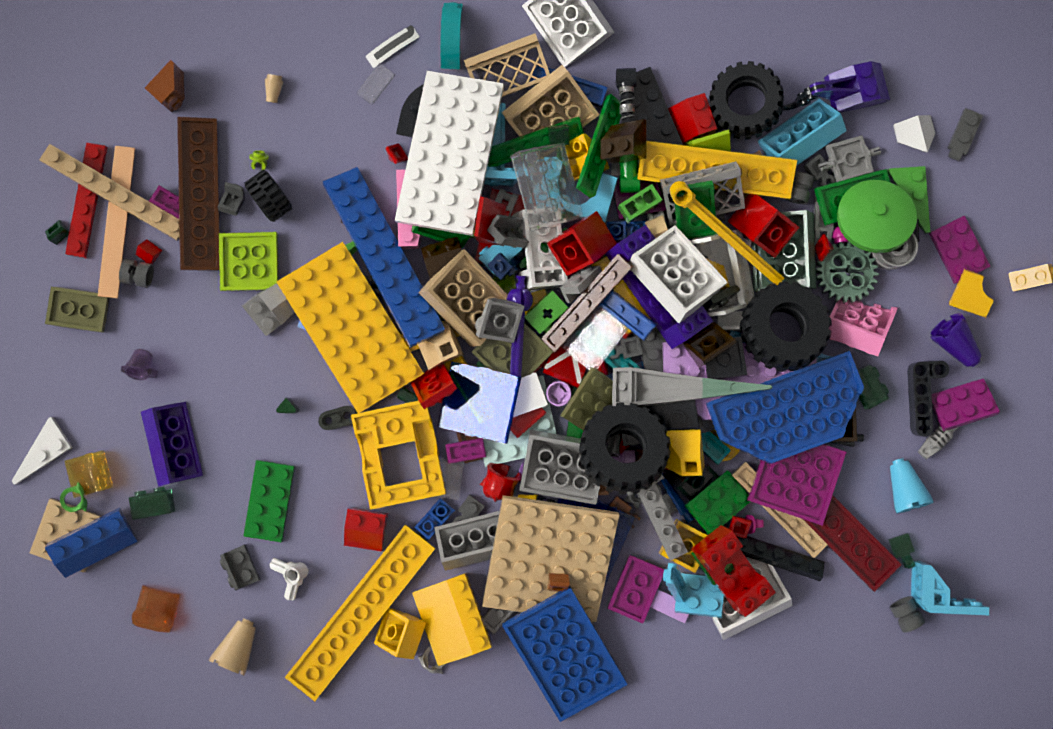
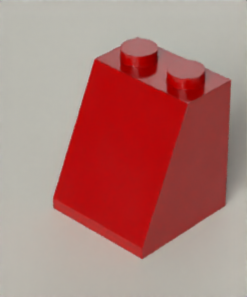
(763, 224)
(582, 243)

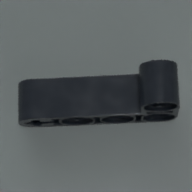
(926, 397)

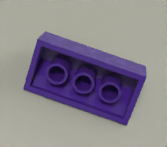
(171, 443)

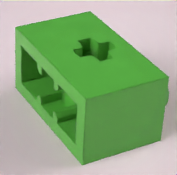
(639, 203)
(535, 315)

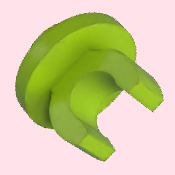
(259, 156)

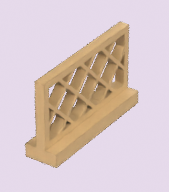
(506, 52)

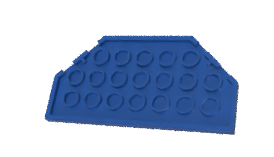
(794, 415)

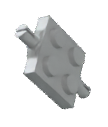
(849, 158)

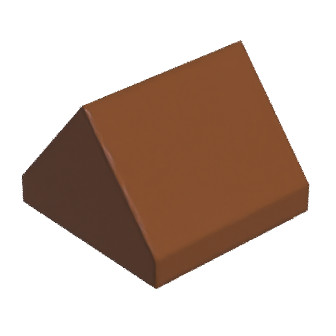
(558, 582)

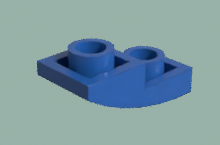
(621, 229)
(434, 517)

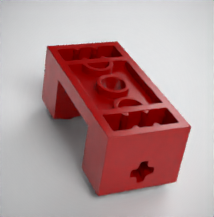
(743, 585)

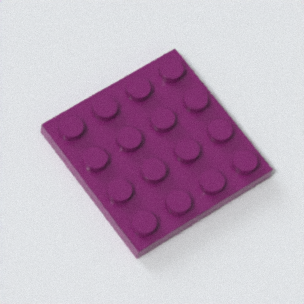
(799, 483)

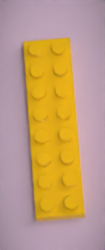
(758, 176)

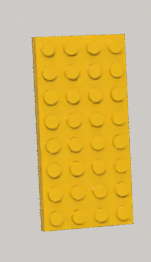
(350, 327)

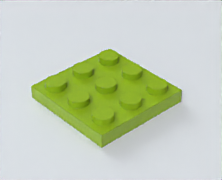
(248, 261)

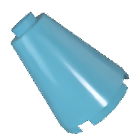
(907, 487)

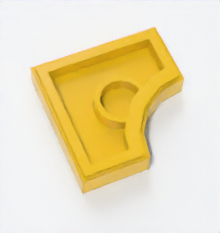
(970, 294)

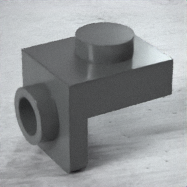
(231, 199)

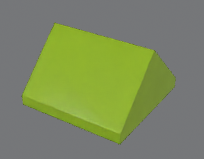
(715, 141)

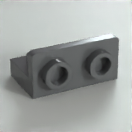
(239, 567)

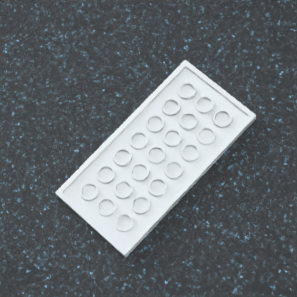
(449, 153)

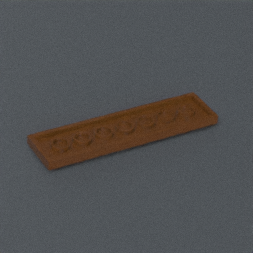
(198, 194)

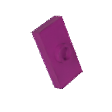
(166, 201)
(465, 450)

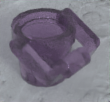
(139, 366)

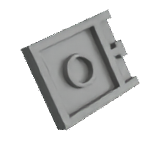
(662, 521)

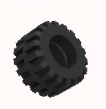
(268, 195)

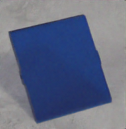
(481, 404)

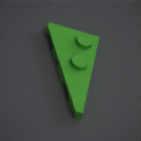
(914, 183)

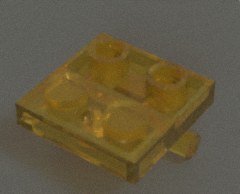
(90, 472)

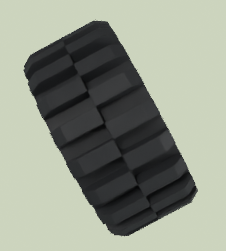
(746, 76)

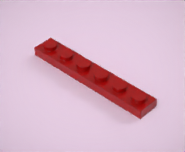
(85, 205)

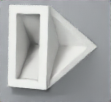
(915, 132)

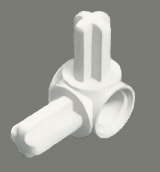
(288, 571)

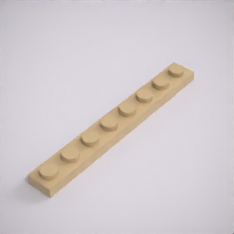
(111, 191)

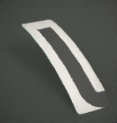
(392, 45)

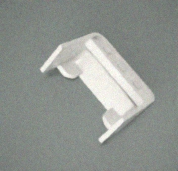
(736, 270)

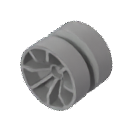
(898, 257)

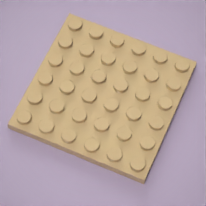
(547, 539)

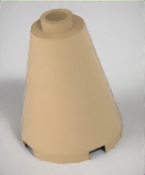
(235, 648)

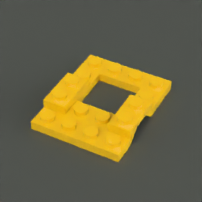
(393, 427)

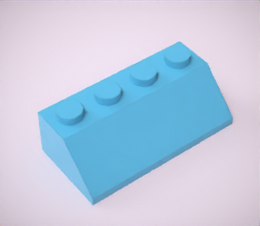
(804, 132)

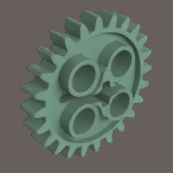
(846, 289)

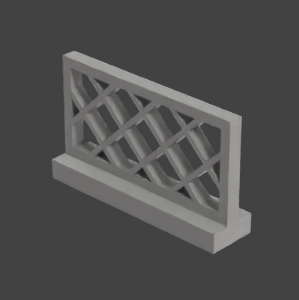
(716, 174)

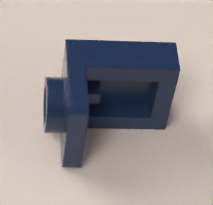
(502, 266)

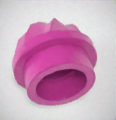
(838, 236)

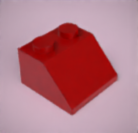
(693, 118)
(365, 529)

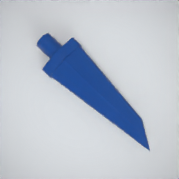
(677, 500)

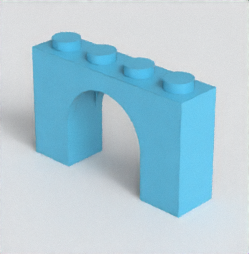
(602, 200)

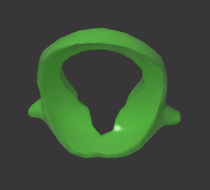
(77, 489)

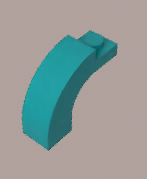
(451, 35)

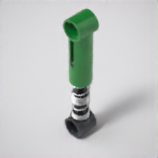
(626, 83)

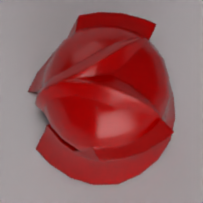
(497, 483)

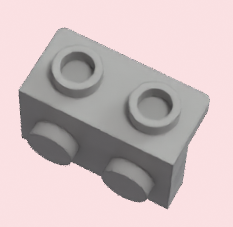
(579, 282)

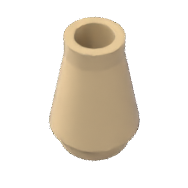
(273, 87)

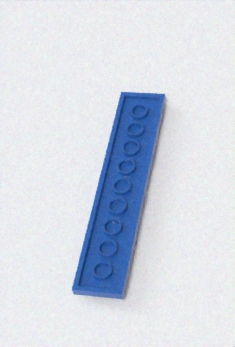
(383, 256)

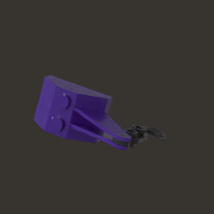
(848, 88)

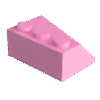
(861, 325)

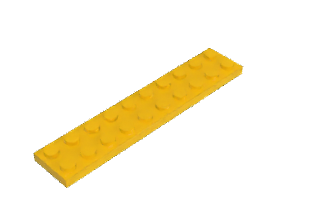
(360, 612)

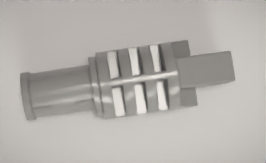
(936, 442)

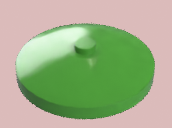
(877, 216)

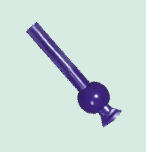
(524, 297)

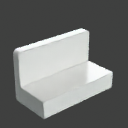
(730, 321)

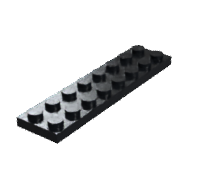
(651, 106)

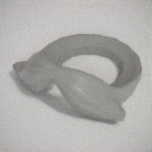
(424, 662)

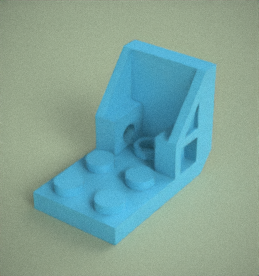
(934, 595)

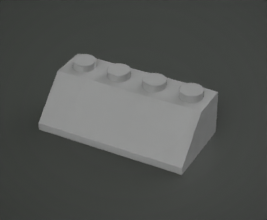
(467, 540)

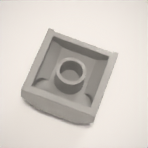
(499, 320)

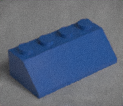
(91, 543)

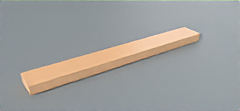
(116, 226)

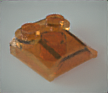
(155, 609)

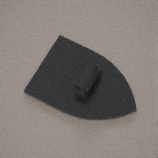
(409, 113)

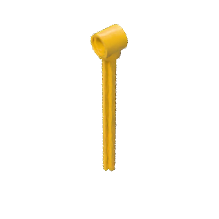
(689, 200)

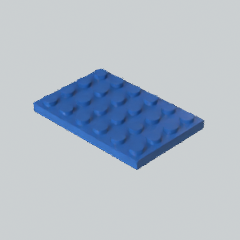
(564, 654)

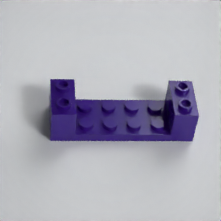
(670, 329)

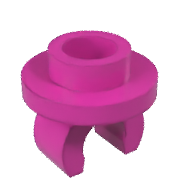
(756, 523)

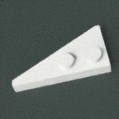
(47, 447)

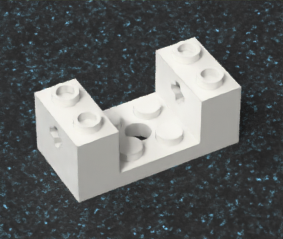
(542, 268)

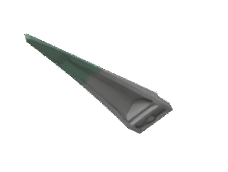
(656, 387)

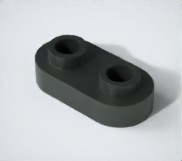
(337, 416)

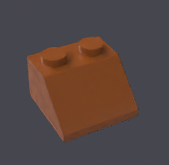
(168, 86)

